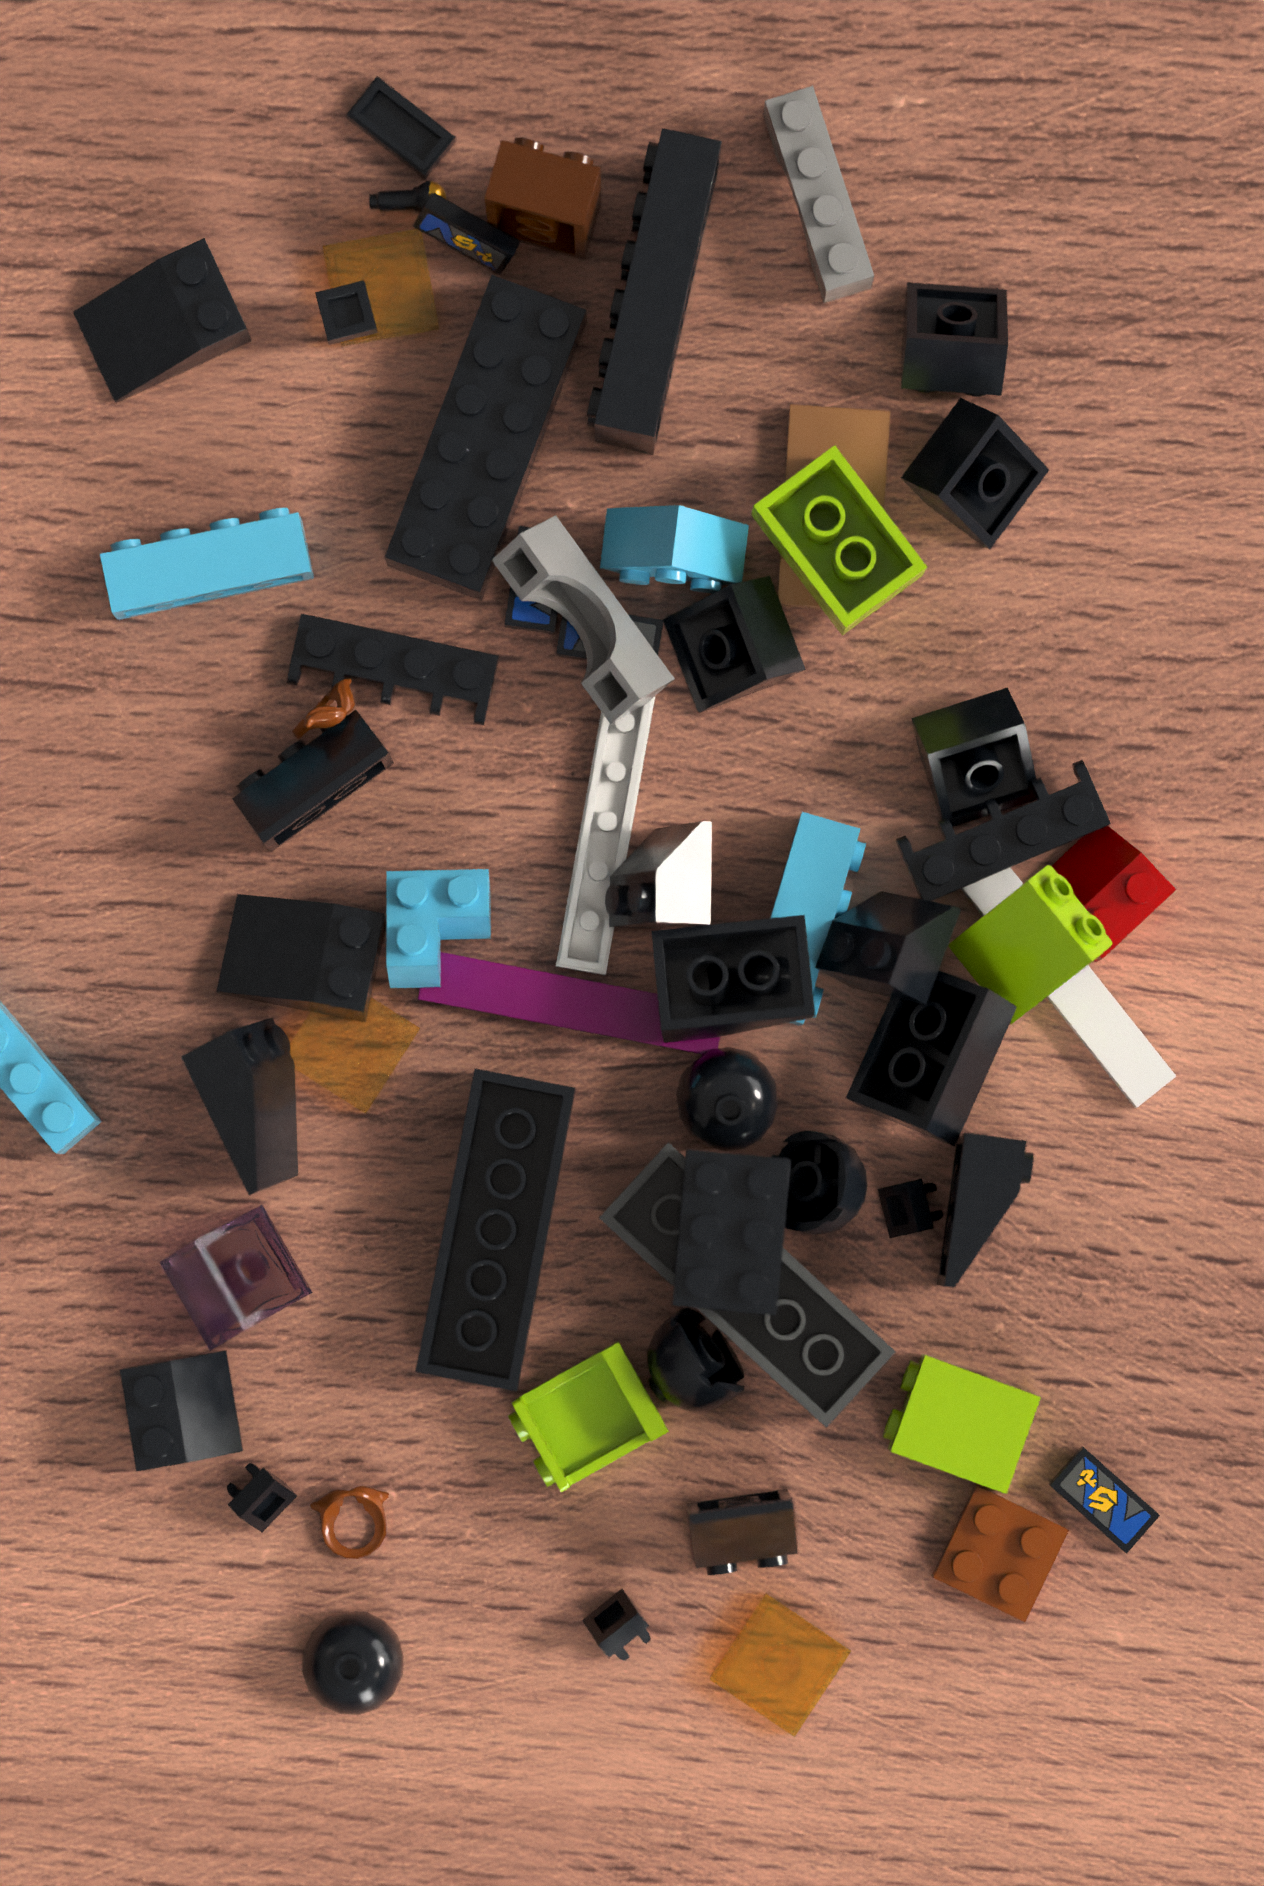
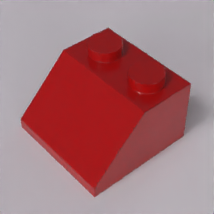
(1113, 882)

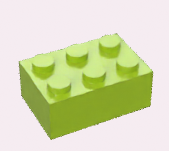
(838, 540)

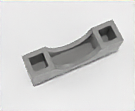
(819, 193)
(552, 570)

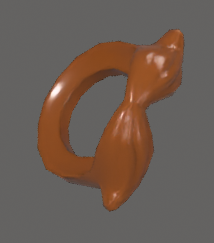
(325, 715)
(330, 1507)

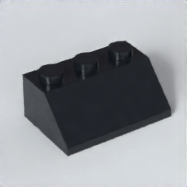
(311, 780)

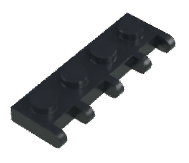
(395, 662)
(1006, 837)

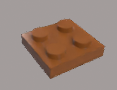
(1000, 1553)

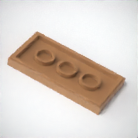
(860, 438)

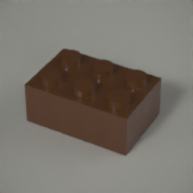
(544, 197)

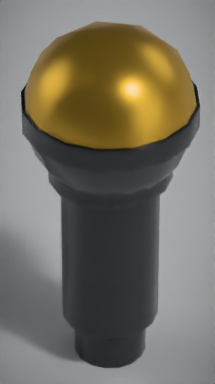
(405, 199)

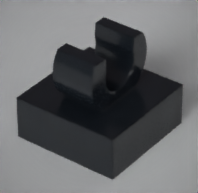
(346, 312)
(907, 1208)
(261, 1498)
(616, 1625)

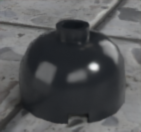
(727, 1099)
(824, 1182)
(691, 1366)
(352, 1662)

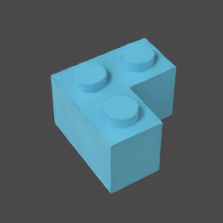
(674, 547)
(428, 909)

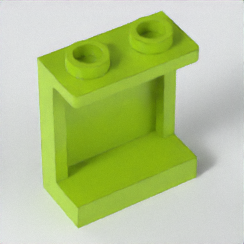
(1031, 942)
(587, 1417)
(961, 1422)

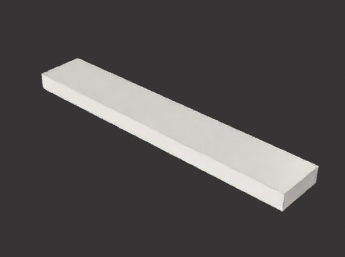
(603, 839)
(1092, 1012)

